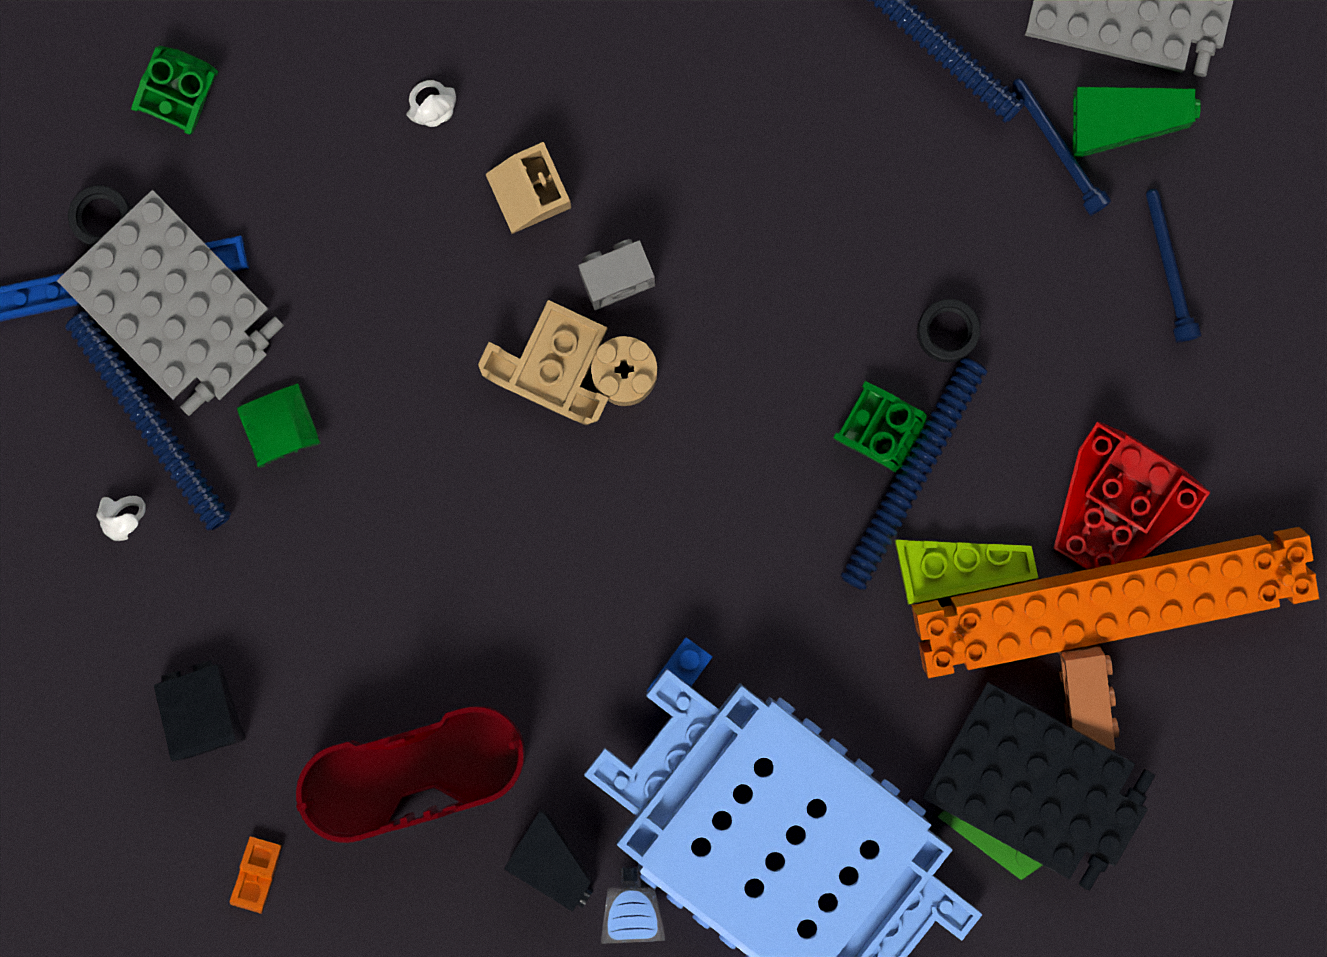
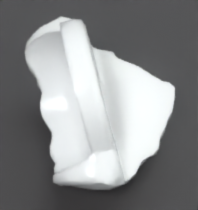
(435, 107)
(119, 527)

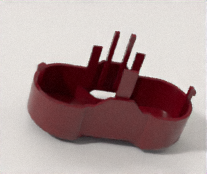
(357, 787)

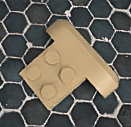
(552, 364)

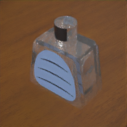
(632, 911)

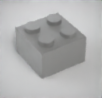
(616, 274)

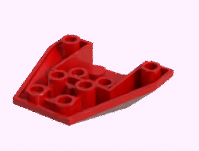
(1123, 500)

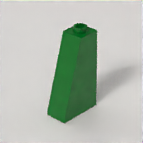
(1122, 116)

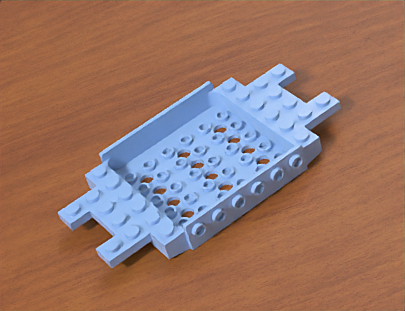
(692, 775)

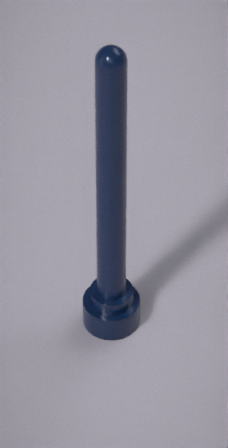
(1093, 197)
(1186, 328)

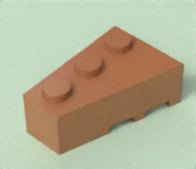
(1088, 693)

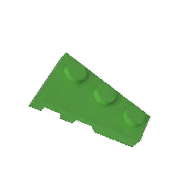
(1009, 858)

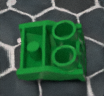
(175, 87)
(278, 424)
(882, 427)

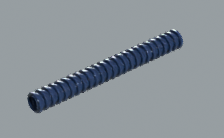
(952, 57)
(148, 420)
(914, 473)

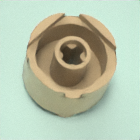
(610, 358)

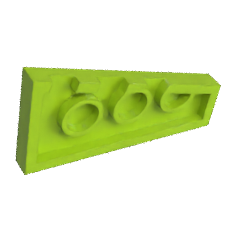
(948, 569)

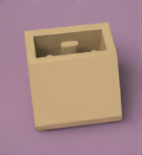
(528, 188)

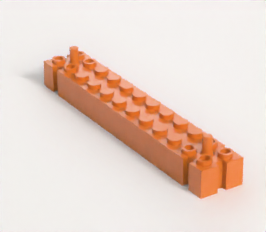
(1115, 602)

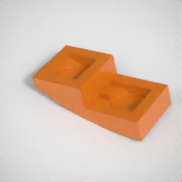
(255, 875)

